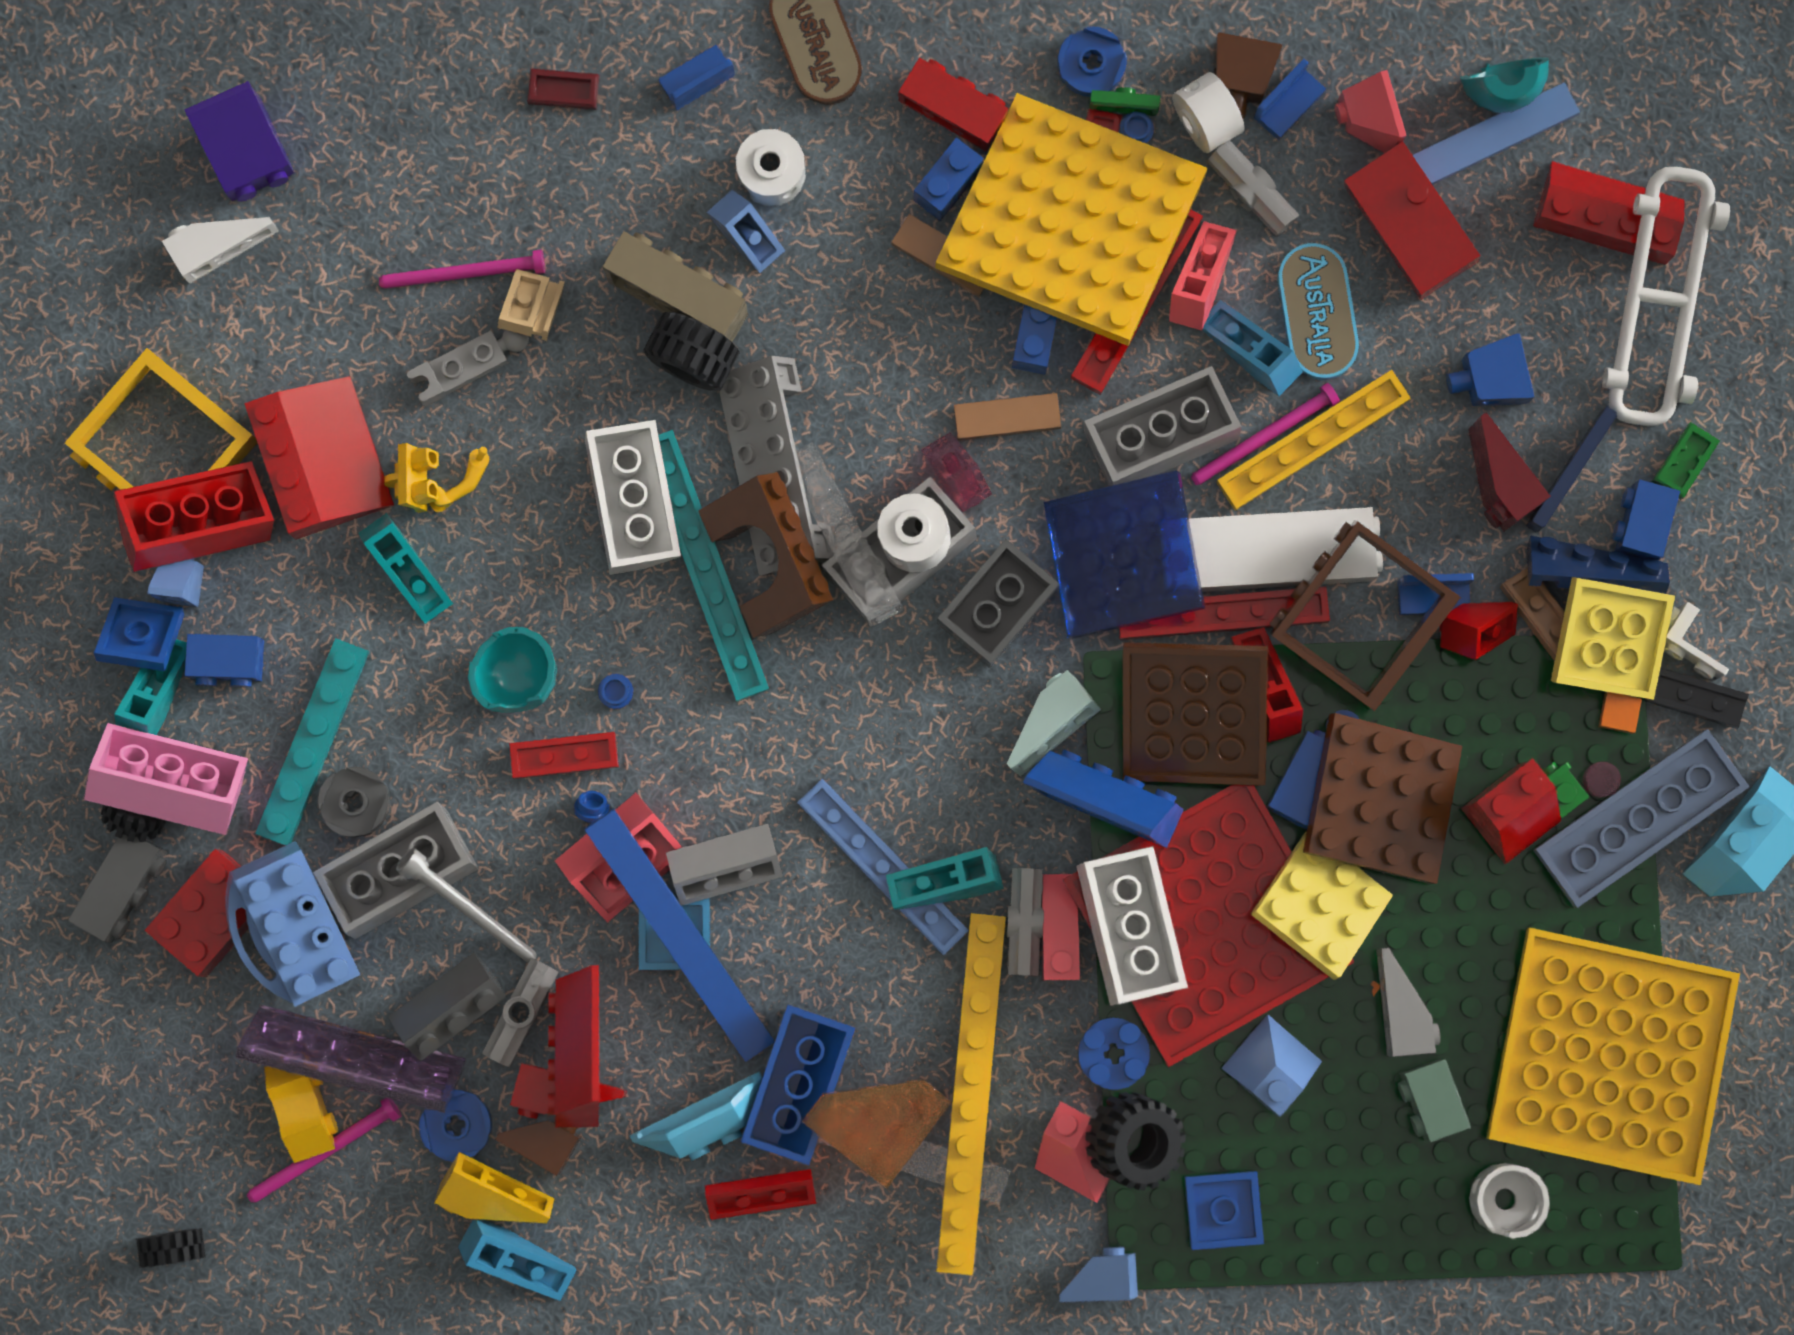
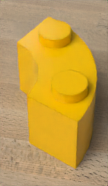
(300, 1113)

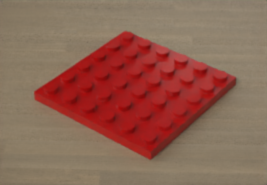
(1232, 963)

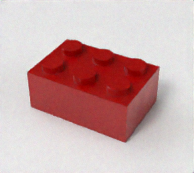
(195, 919)

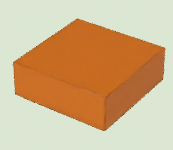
(1620, 712)

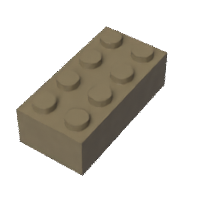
(672, 287)

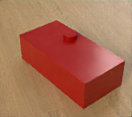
(1412, 220)

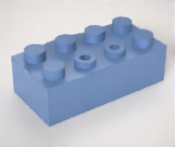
(288, 926)

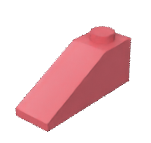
(1201, 276)
(1060, 931)

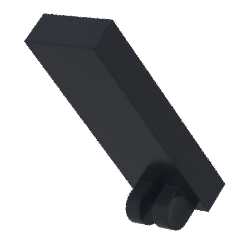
(1699, 698)

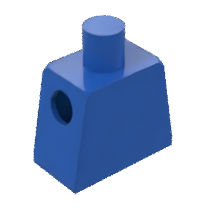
(1494, 374)

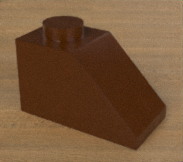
(542, 1144)

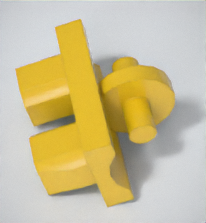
(411, 479)

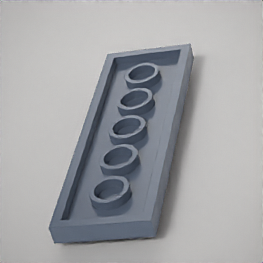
(1641, 818)

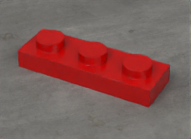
(564, 755)
(760, 1194)

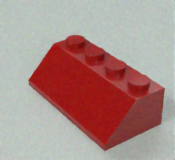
(1602, 212)
(193, 516)
(576, 1049)

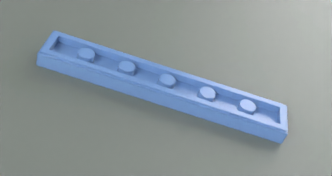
(1496, 134)
(877, 861)

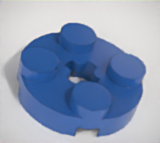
(1083, 44)
(1097, 1041)
(473, 1136)

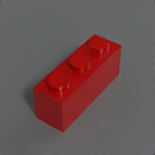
(953, 103)

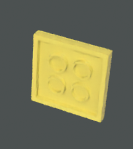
(1612, 638)
(1322, 908)

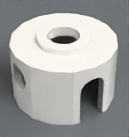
(1208, 112)
(775, 186)
(916, 552)
(1530, 1202)

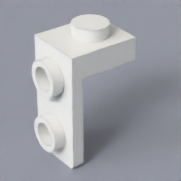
(1678, 648)

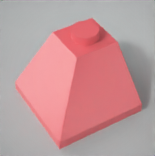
(1372, 112)
(1065, 1154)

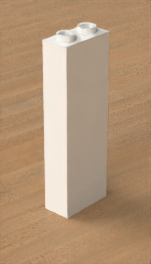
(1280, 549)

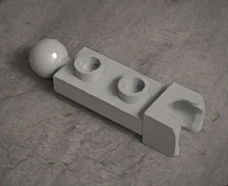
(465, 364)

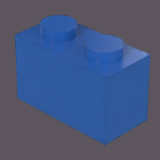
(948, 179)
(1034, 341)
(1645, 520)
(224, 658)

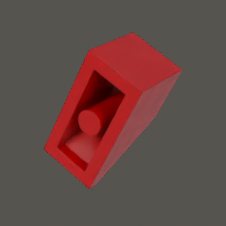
(1478, 627)

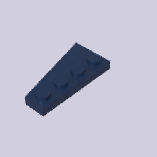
(1561, 561)

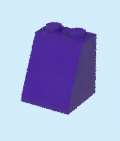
(240, 142)

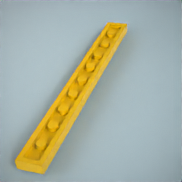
(971, 1095)

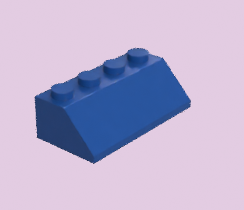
(1106, 797)
(799, 1070)

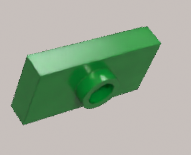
(1124, 101)
(1686, 459)

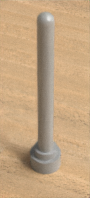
(414, 866)

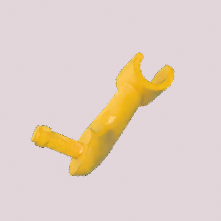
(476, 466)

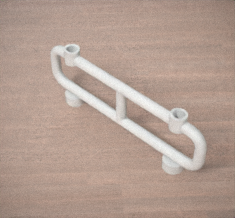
(1711, 216)

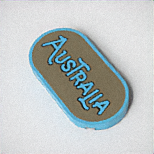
(1318, 310)

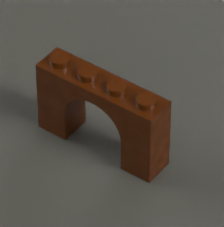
(799, 581)

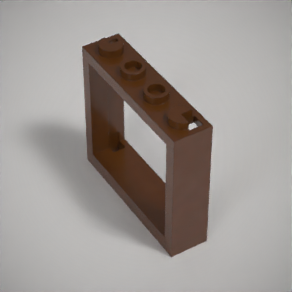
(1409, 649)

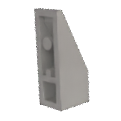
(1405, 1017)

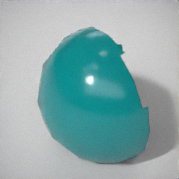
(1507, 84)
(513, 671)

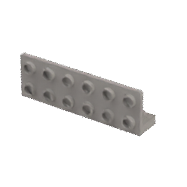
(765, 444)

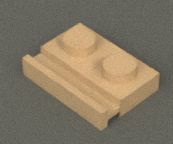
(530, 304)

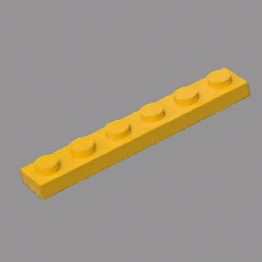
(1313, 440)

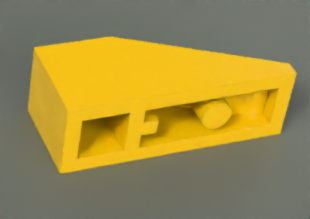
(487, 1194)

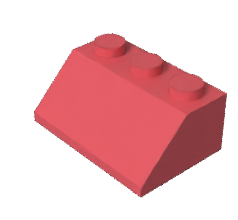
(592, 874)

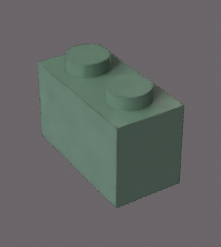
(1433, 1100)

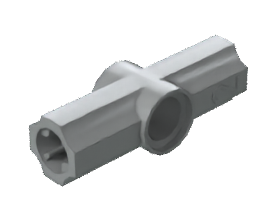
(1253, 188)
(1025, 922)
(510, 1034)

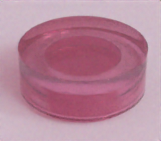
(1601, 779)

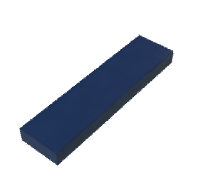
(1572, 469)

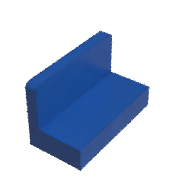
(697, 77)
(1289, 101)
(1417, 598)

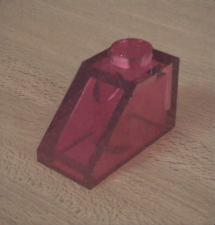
(957, 472)

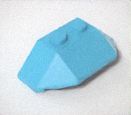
(1750, 842)
(703, 1122)

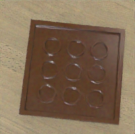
(1195, 713)
(1382, 799)

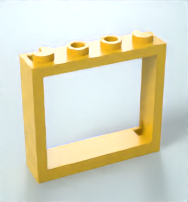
(148, 361)

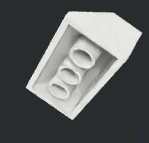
(632, 496)

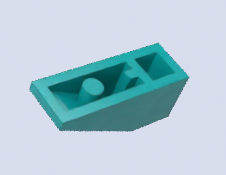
(405, 568)
(151, 694)
(946, 880)

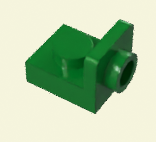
(1569, 791)

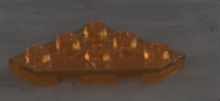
(878, 1124)

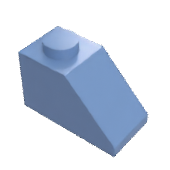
(746, 230)
(177, 583)
(1104, 1278)

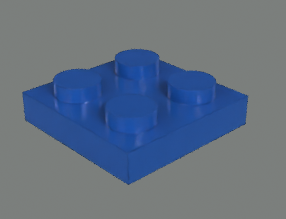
(139, 634)
(1224, 1210)

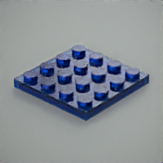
(1124, 555)

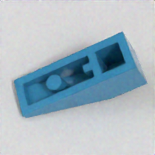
(1253, 348)
(514, 1259)

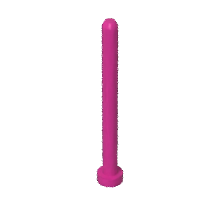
(464, 271)
(1326, 397)
(387, 1111)

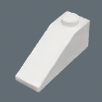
(208, 245)

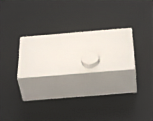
(1131, 926)

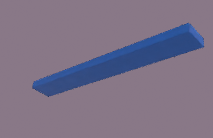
(679, 934)

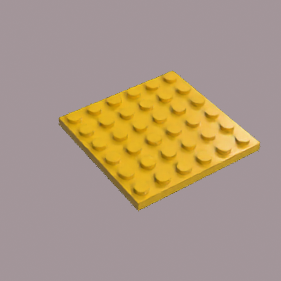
(1071, 219)
(1613, 1056)

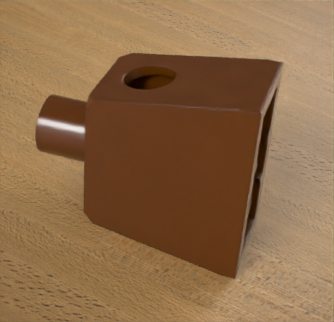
(1245, 67)

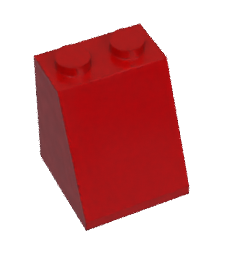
(1515, 810)

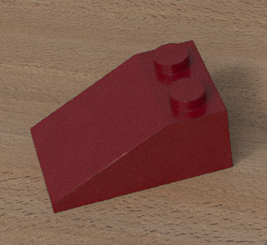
(1504, 479)

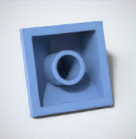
(1272, 1066)

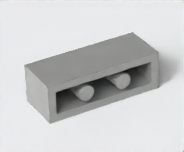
(724, 864)

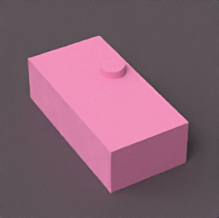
(165, 779)

